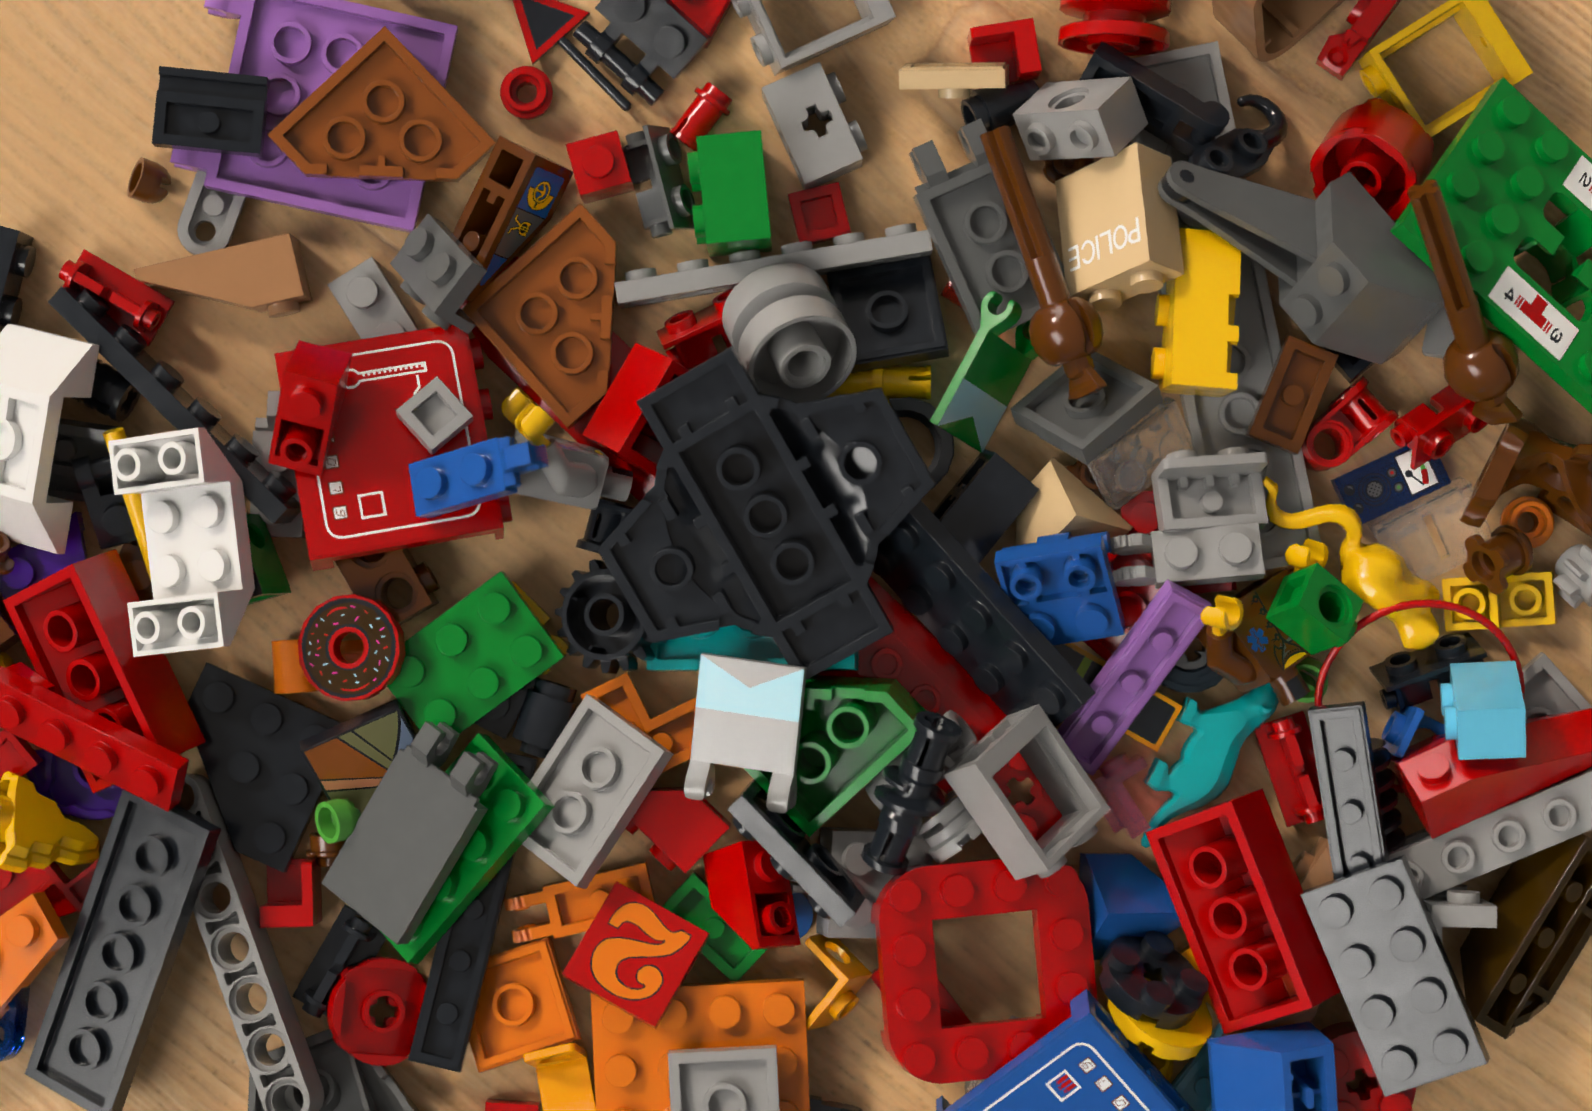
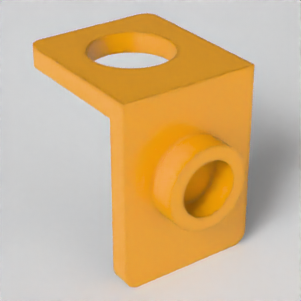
(850, 976)
(563, 1078)

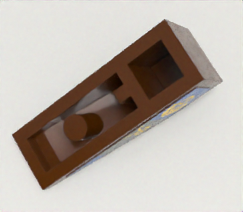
(509, 206)

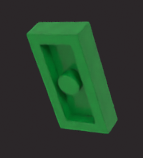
(724, 946)

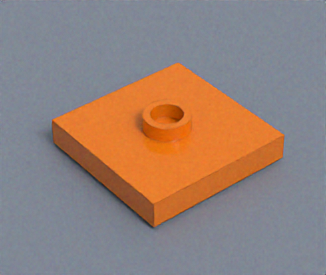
(522, 1006)

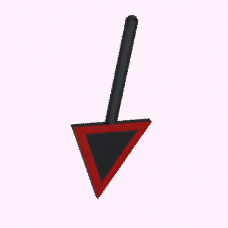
(547, 24)

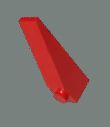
(1458, 791)

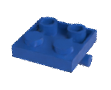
(1064, 586)

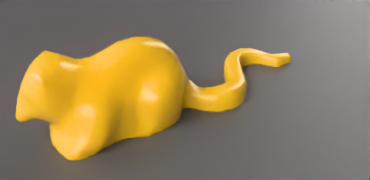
(1368, 569)

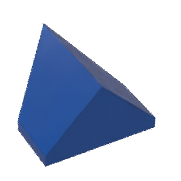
(1124, 899)

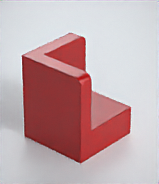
(1009, 43)
(293, 896)

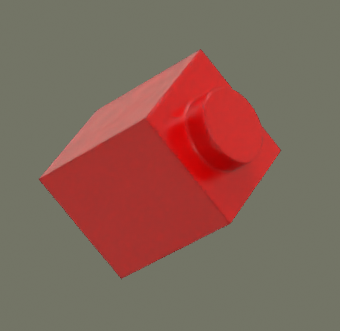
(600, 167)

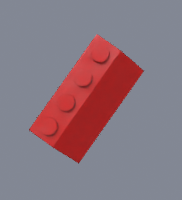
(82, 644)
(1243, 912)

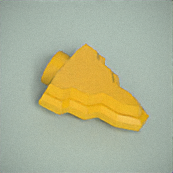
(37, 832)

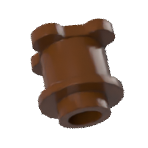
(1498, 557)

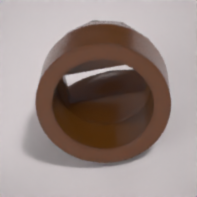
(146, 181)

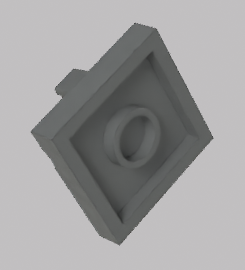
(1092, 422)

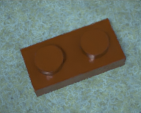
(1292, 395)

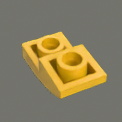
(1524, 603)

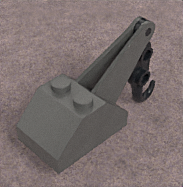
(1333, 255)

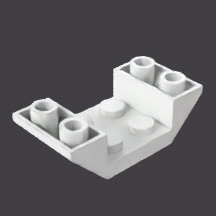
(34, 378)
(192, 538)

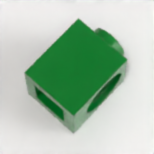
(1315, 609)

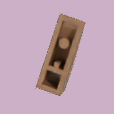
(249, 275)

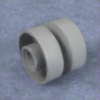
(789, 332)

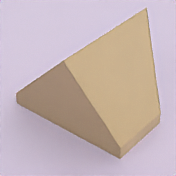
(1065, 506)

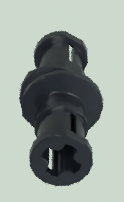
(910, 792)

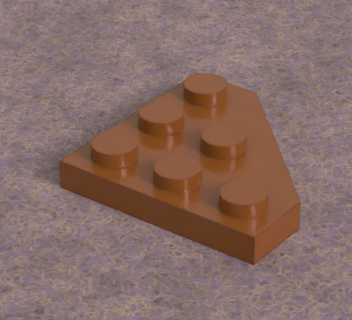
(382, 122)
(556, 315)

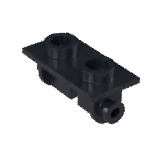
(1408, 674)
(346, 944)

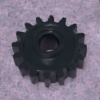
(587, 626)

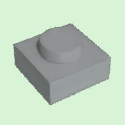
(434, 415)

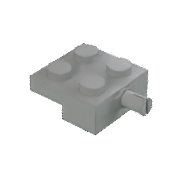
(846, 849)

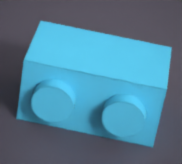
(1484, 710)

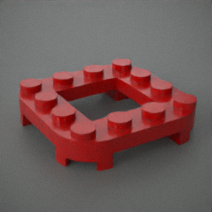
(910, 974)

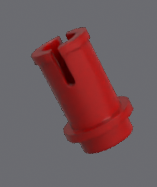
(701, 115)

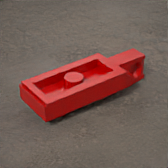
(1345, 48)

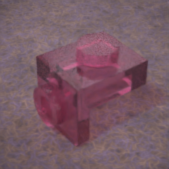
(1123, 810)

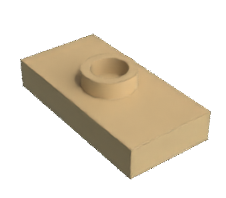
(954, 79)

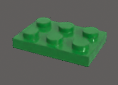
(474, 657)

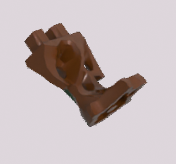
(1533, 458)

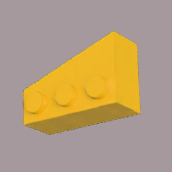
(1199, 319)

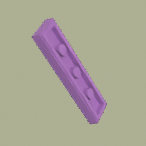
(1133, 674)

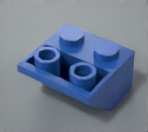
(1273, 1070)

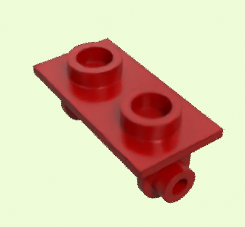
(128, 298)
(693, 333)
(1434, 434)
(1292, 767)

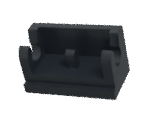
(984, 503)

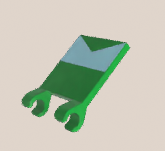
(986, 376)

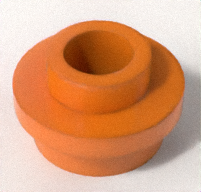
(1540, 513)

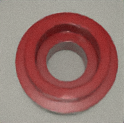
(526, 76)

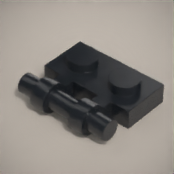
(657, 29)

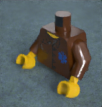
(1247, 645)

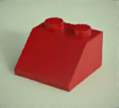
(619, 422)

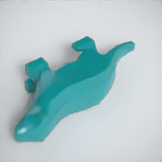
(1208, 753)

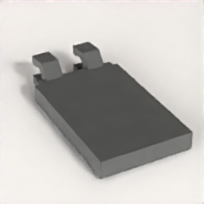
(973, 228)
(411, 833)

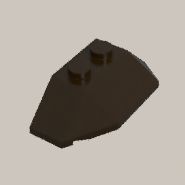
(1538, 936)

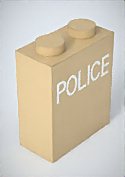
(1118, 228)

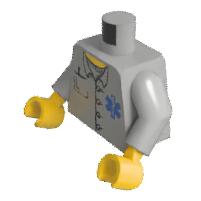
(575, 470)

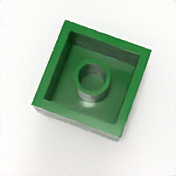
(733, 191)

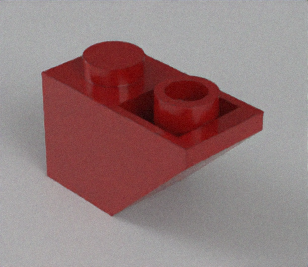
(309, 407)
(678, 826)
(752, 895)

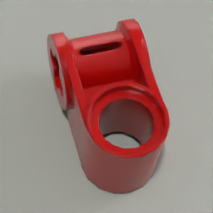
(1351, 422)

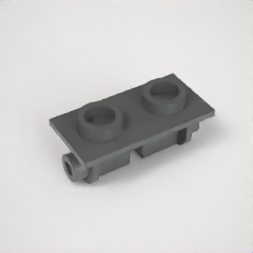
(656, 157)

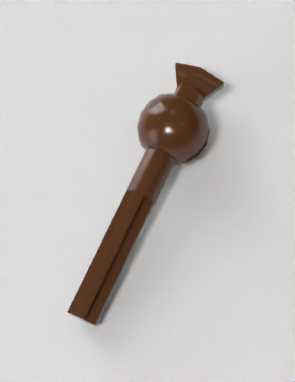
(1065, 326)
(1480, 359)

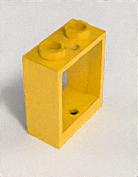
(1483, 32)

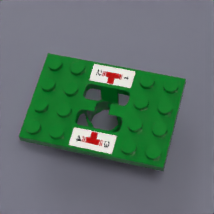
(1495, 193)

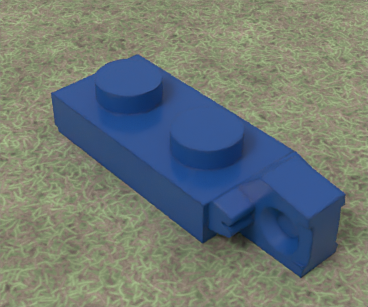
(472, 475)

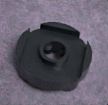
(1174, 986)

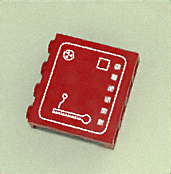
(366, 490)

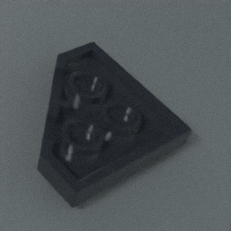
(257, 763)

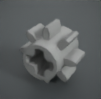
(1575, 575)

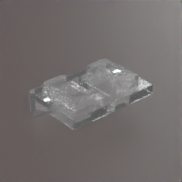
(1409, 536)

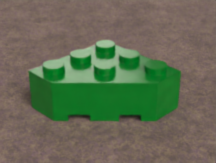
(845, 740)

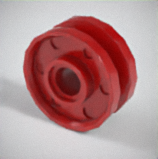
(1116, 23)

